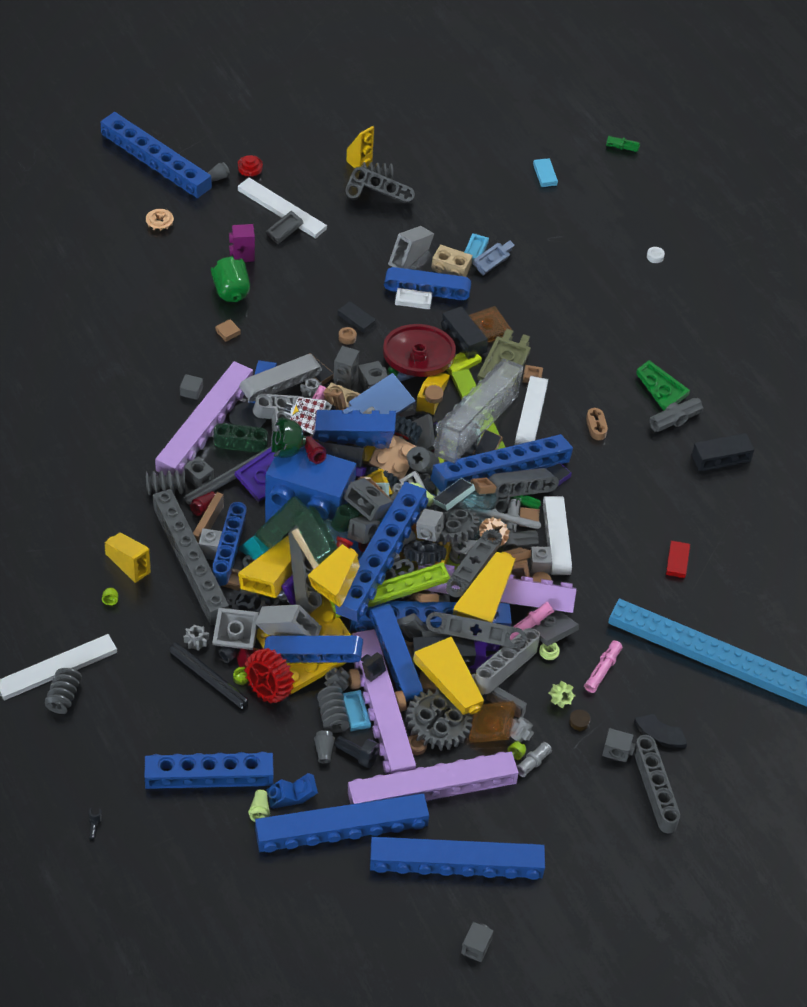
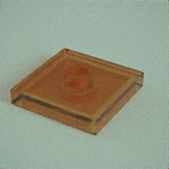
(490, 323)
(492, 722)

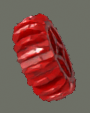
(269, 675)

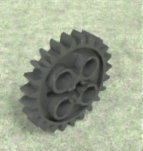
(458, 523)
(453, 725)

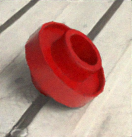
(250, 165)

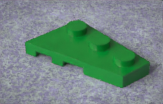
(661, 385)

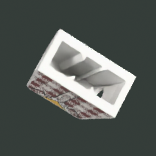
(305, 410)

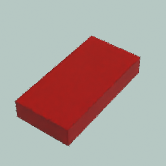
(678, 559)

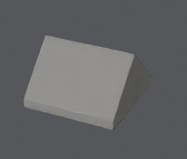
(235, 628)

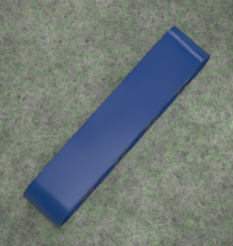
(439, 284)
(229, 542)
(316, 648)
(395, 651)

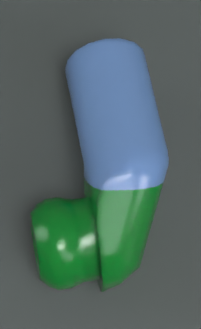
(400, 376)

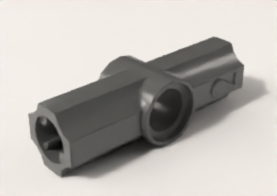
(676, 414)
(522, 539)

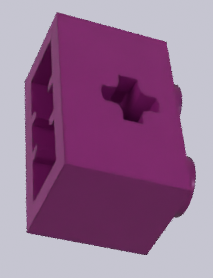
(242, 242)

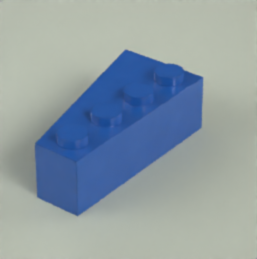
(355, 427)

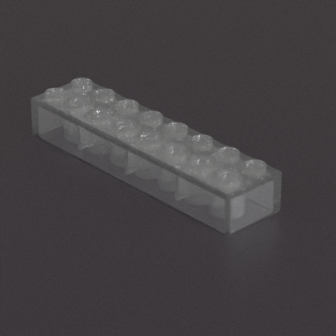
(477, 411)

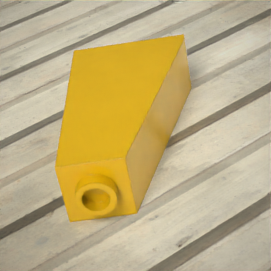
(268, 571)
(487, 590)
(448, 671)

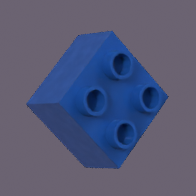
(314, 484)

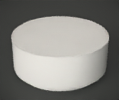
(655, 254)

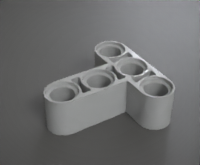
(272, 407)

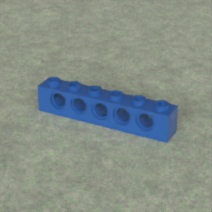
(200, 777)

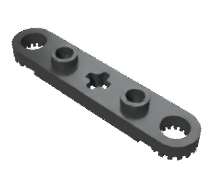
(468, 572)
(491, 632)

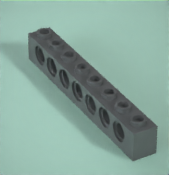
(189, 554)

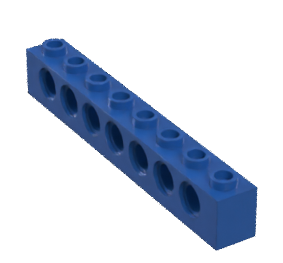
(156, 154)
(524, 456)
(410, 496)
(422, 610)

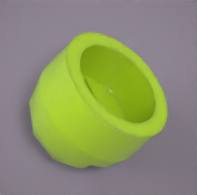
(110, 596)
(240, 678)
(517, 746)

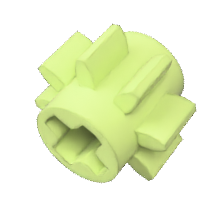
(561, 694)

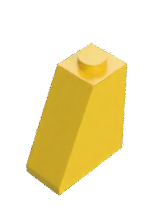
(129, 556)
(335, 574)

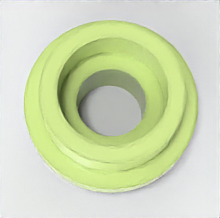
(549, 655)

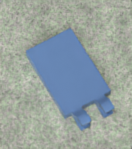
(383, 396)

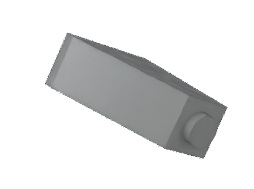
(410, 247)
(287, 621)

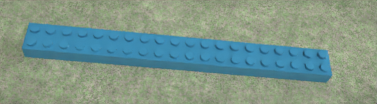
(710, 651)

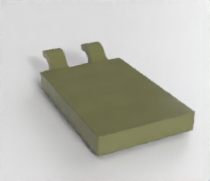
(506, 349)

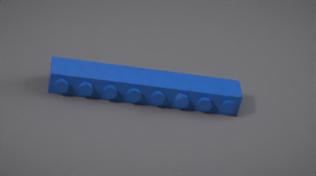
(341, 822)
(457, 857)

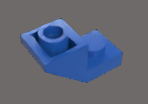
(287, 793)

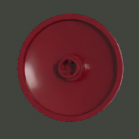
(419, 350)

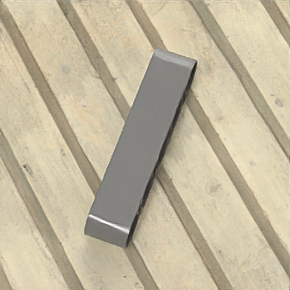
(280, 377)
(506, 662)

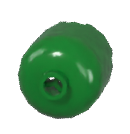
(231, 279)

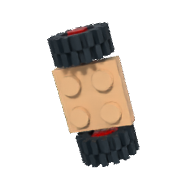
(394, 459)

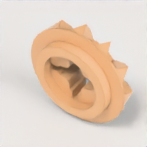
(161, 214)
(493, 523)

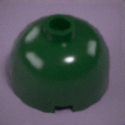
(287, 439)

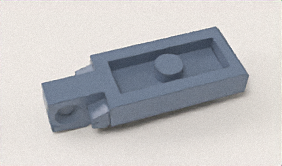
(492, 257)

